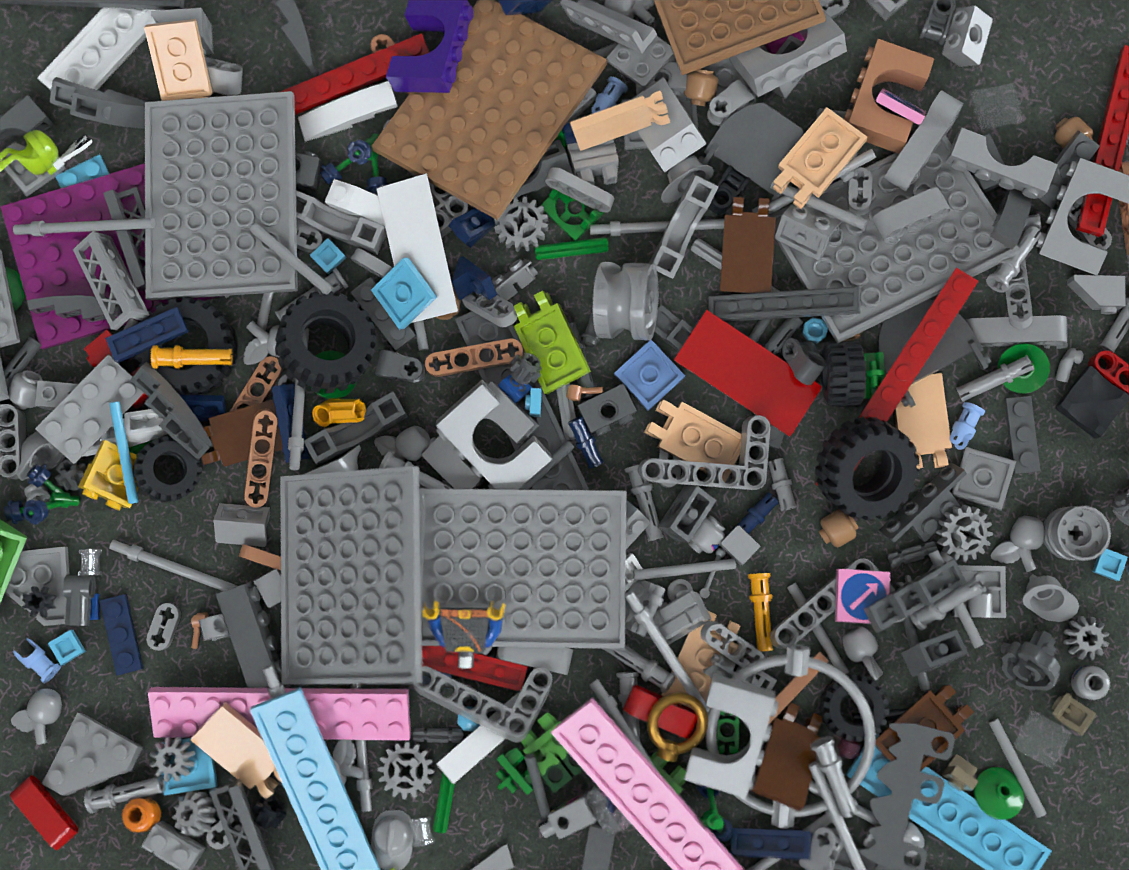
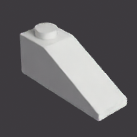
(354, 201)

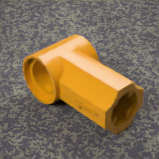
(339, 411)

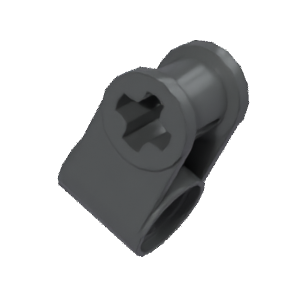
(936, 22)
(803, 360)
(396, 365)

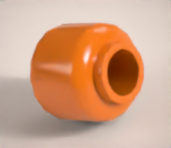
(141, 814)

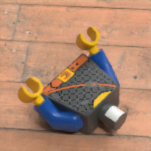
(465, 629)

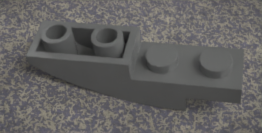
(97, 106)

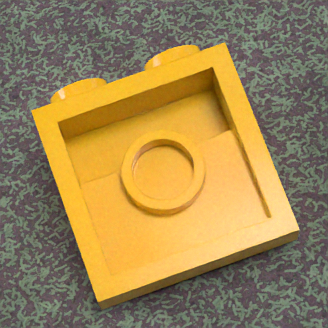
(105, 477)

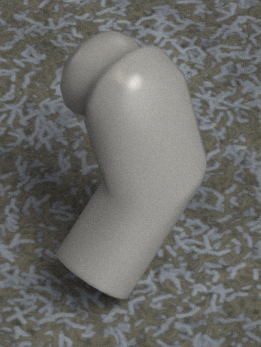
(1066, 363)

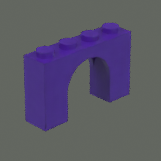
(437, 69)

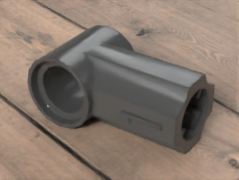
(78, 594)

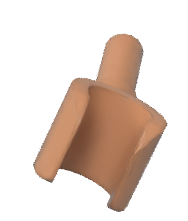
(574, 391)
(195, 624)

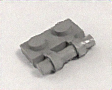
(649, 596)

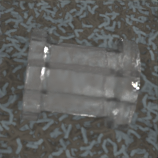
(90, 562)
(421, 831)

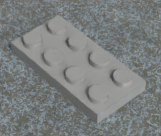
(86, 410)

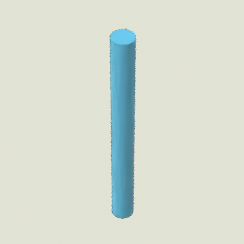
(123, 450)

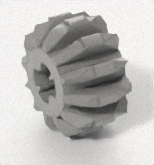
(1092, 646)
(163, 757)
(194, 813)

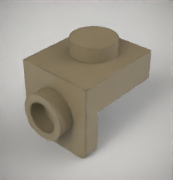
(1073, 714)
(960, 774)

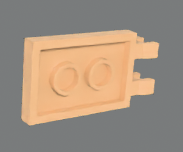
(178, 60)
(619, 120)
(819, 157)
(926, 421)
(695, 436)
(696, 657)
(238, 749)

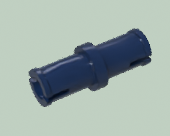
(585, 442)
(757, 513)

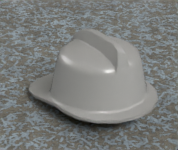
(680, 176)
(1049, 599)
(392, 839)

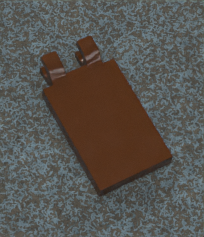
(748, 249)
(232, 434)
(931, 713)
(784, 767)

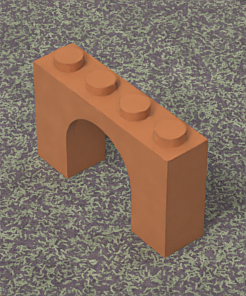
(886, 64)

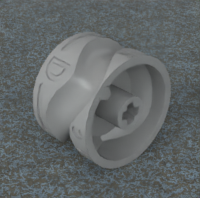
(625, 300)

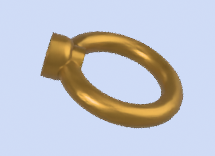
(669, 749)

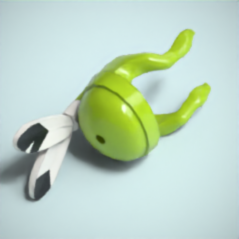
(42, 153)

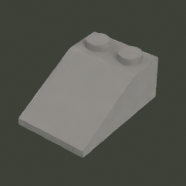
(676, 139)

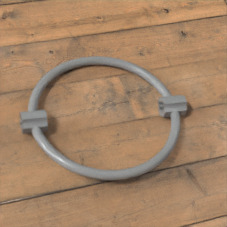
(797, 664)

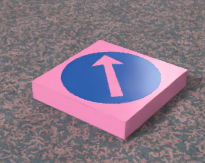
(901, 106)
(858, 590)

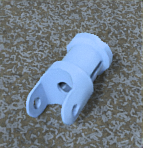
(609, 95)
(965, 425)
(39, 663)

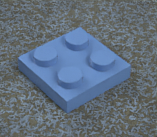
(649, 375)

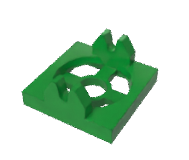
(572, 231)

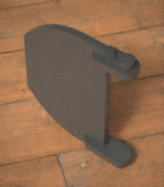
(755, 143)
(955, 344)

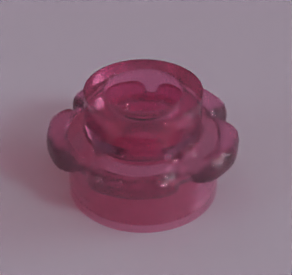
(849, 748)

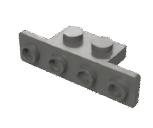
(926, 507)

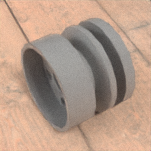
(1090, 529)

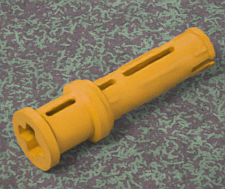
(178, 357)
(761, 599)

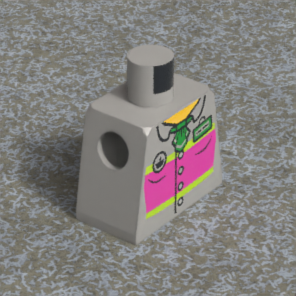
(575, 810)

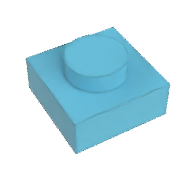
(327, 256)
(533, 402)
(1110, 565)
(66, 647)

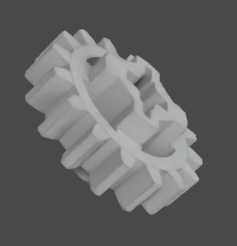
(531, 225)
(958, 544)
(397, 760)

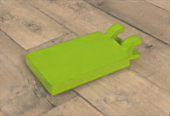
(552, 342)

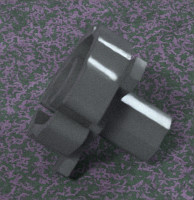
(1032, 662)

